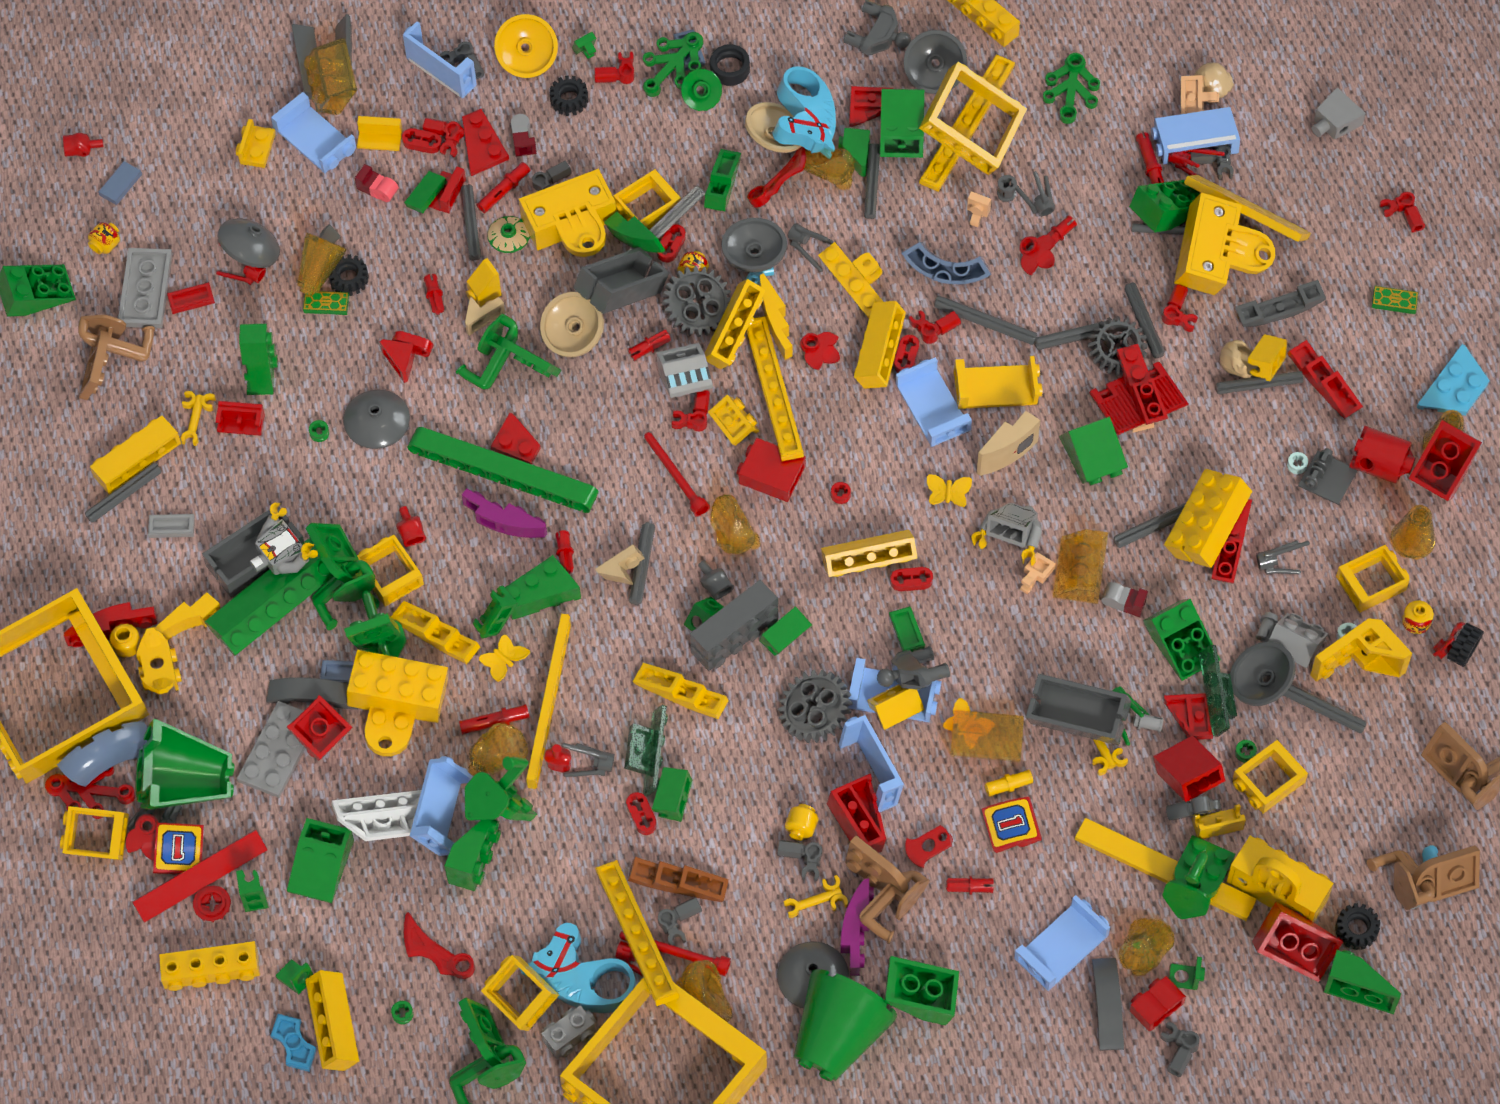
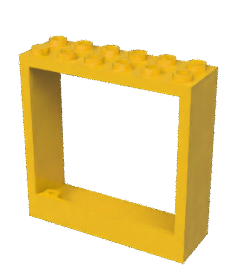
(132, 709)
(743, 1050)

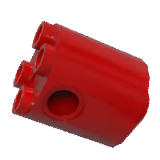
(1382, 455)

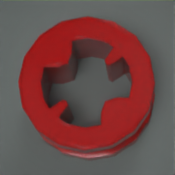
(836, 488)

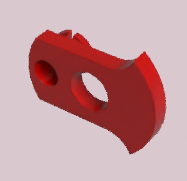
(915, 850)

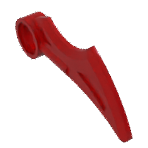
(761, 194)
(421, 945)

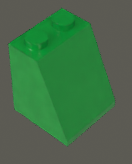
(1094, 451)

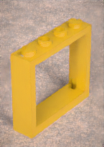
(957, 142)

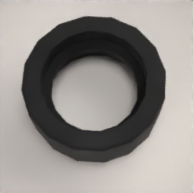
(730, 51)

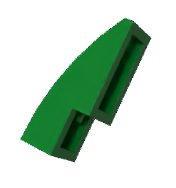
(722, 180)
(633, 233)

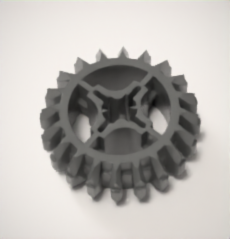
(1110, 340)

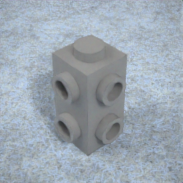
(569, 1031)

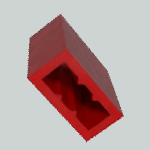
(767, 472)
(1189, 768)

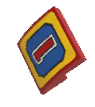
(1011, 824)
(177, 847)

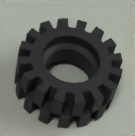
(568, 105)
(353, 284)
(1465, 644)
(1357, 940)

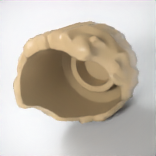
(1215, 79)
(1235, 359)

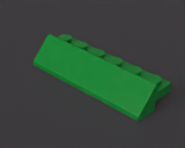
(266, 603)

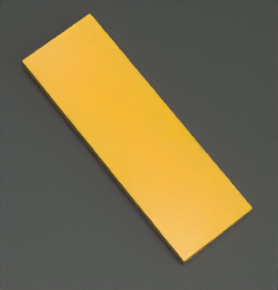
(1248, 208)

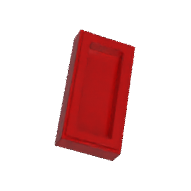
(190, 298)

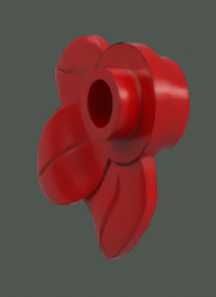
(1039, 255)
(822, 351)
(1443, 647)
(142, 839)

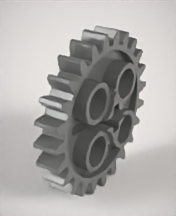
(678, 306)
(815, 706)

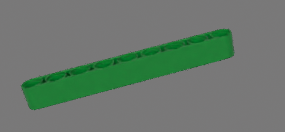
(503, 469)

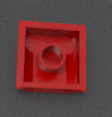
(319, 728)

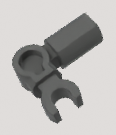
(460, 53)
(1222, 162)
(542, 180)
(1197, 805)
(811, 852)
(668, 918)
(1188, 1043)

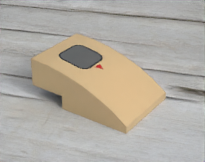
(1008, 444)

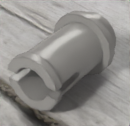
(1267, 626)
(1148, 722)

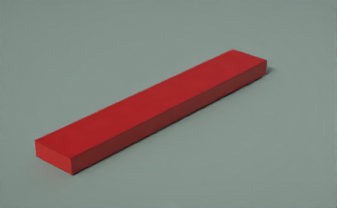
(199, 876)

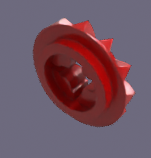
(204, 896)

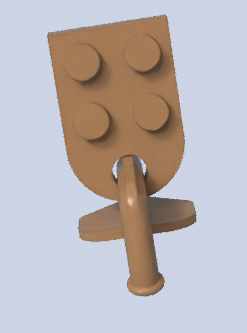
(104, 337)
(1463, 766)
(1434, 878)
(887, 879)

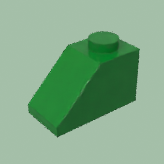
(857, 143)

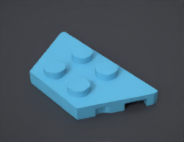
(1457, 385)

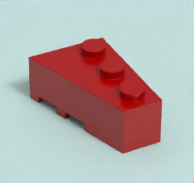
(857, 812)

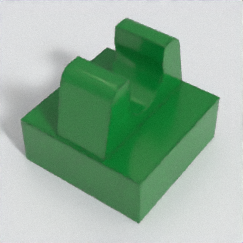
(585, 45)

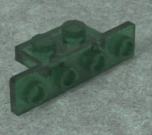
(1218, 691)
(645, 747)

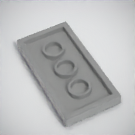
(145, 287)
(274, 753)

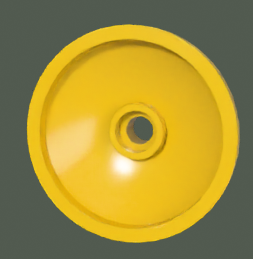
(531, 31)

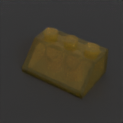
(330, 77)
(1080, 566)
(987, 736)

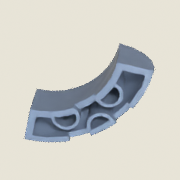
(945, 271)
(104, 752)

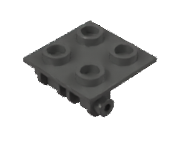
(1327, 476)

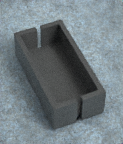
(620, 280)
(231, 557)
(734, 626)
(1078, 709)

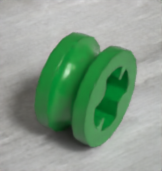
(319, 437)
(1250, 745)
(396, 1009)

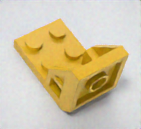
(1383, 648)

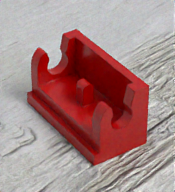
(240, 418)

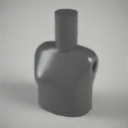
(715, 581)

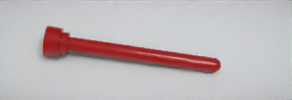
(697, 504)
(722, 964)

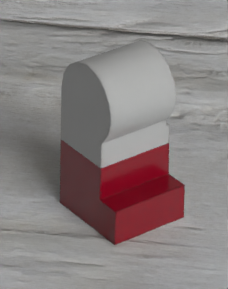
(520, 130)
(1125, 598)

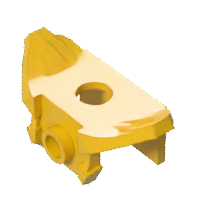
(154, 646)

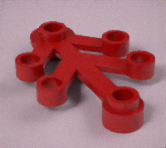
(85, 792)

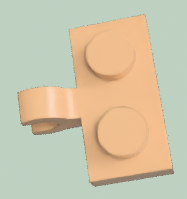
(1193, 94)

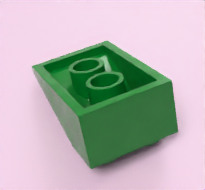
(1358, 982)
(922, 990)

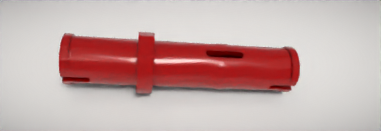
(1153, 168)
(510, 181)
(487, 721)

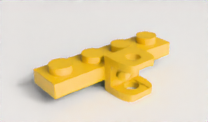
(854, 275)

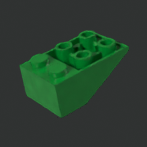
(900, 122)
(1163, 204)
(34, 288)
(1179, 636)
(471, 853)
(320, 860)

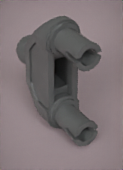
(882, 33)
(909, 671)

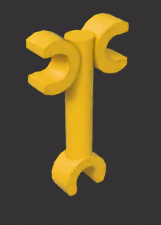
(197, 403)
(1107, 760)
(832, 893)

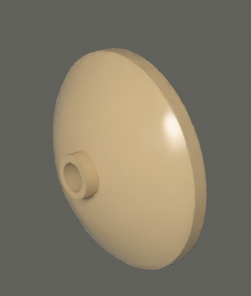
(761, 122)
(559, 325)

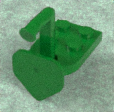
(504, 346)
(349, 573)
(377, 634)
(490, 798)
(1197, 878)
(494, 1066)

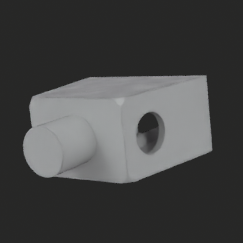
(1337, 115)

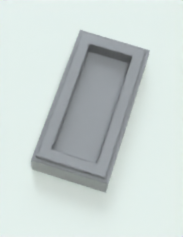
(171, 525)

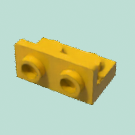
(255, 145)
(733, 420)

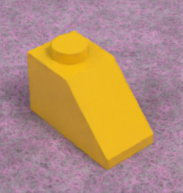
(484, 283)

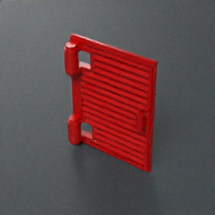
(1118, 404)

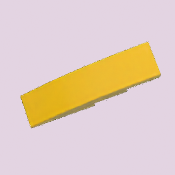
(775, 312)
(434, 632)
(680, 691)

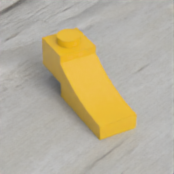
(186, 617)

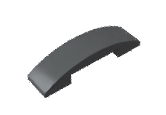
(1281, 307)
(307, 691)
(1108, 1004)

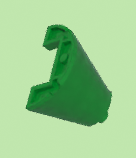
(180, 769)
(838, 1023)

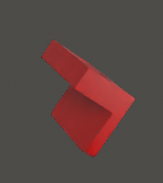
(447, 196)

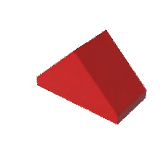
(400, 356)

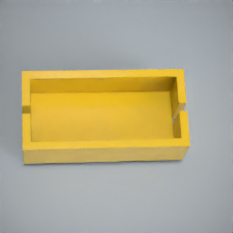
(1208, 518)

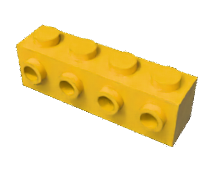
(991, 18)
(734, 323)
(879, 344)
(135, 454)
(869, 553)
(209, 965)
(332, 1020)

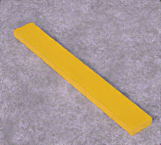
(966, 124)
(774, 390)
(548, 701)
(1156, 865)
(637, 933)

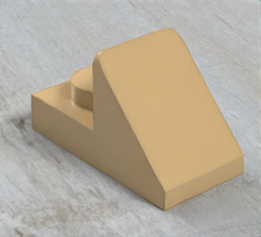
(480, 317)
(616, 567)

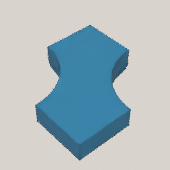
(288, 1033)

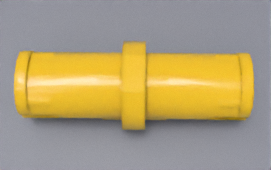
(1008, 783)

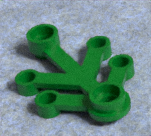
(673, 60)
(1072, 86)

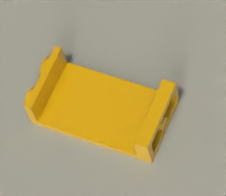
(997, 385)

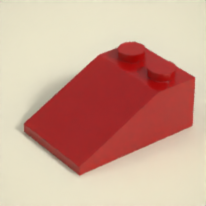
(1445, 461)
(1296, 942)

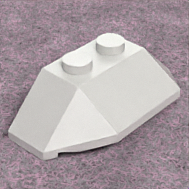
(378, 815)

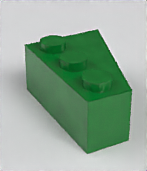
(259, 358)
(542, 588)

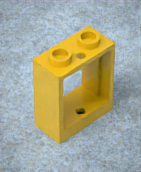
(654, 181)
(404, 584)
(1355, 591)
(1285, 761)
(118, 833)
(537, 1006)

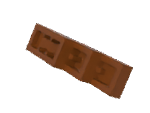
(678, 880)

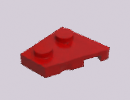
(865, 104)
(515, 441)
(1191, 714)

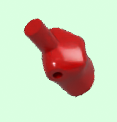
(80, 144)
(410, 528)
(558, 758)

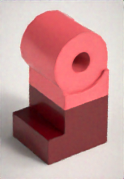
(375, 184)

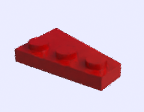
(482, 143)

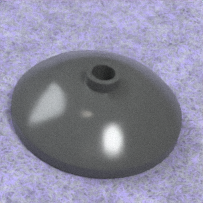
(925, 49)
(750, 237)
(248, 242)
(379, 428)
(1256, 667)
(794, 968)

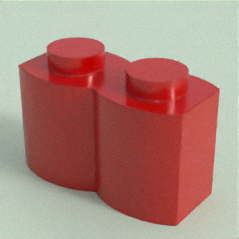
(1157, 1003)

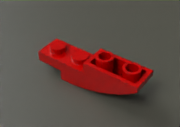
(1140, 385)
(1228, 558)
(113, 616)

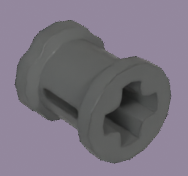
(1003, 186)

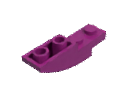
(510, 521)
(853, 930)

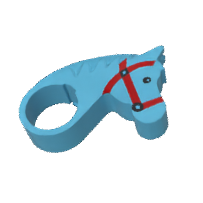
(813, 116)
(574, 980)

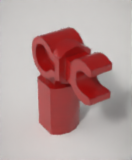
(624, 73)
(452, 131)
(1405, 203)
(1172, 313)
(928, 331)
(697, 419)

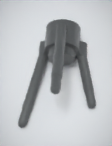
(1043, 203)
(801, 235)
(1268, 559)
(602, 760)

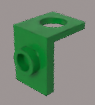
(703, 609)
(1195, 973)
(294, 976)

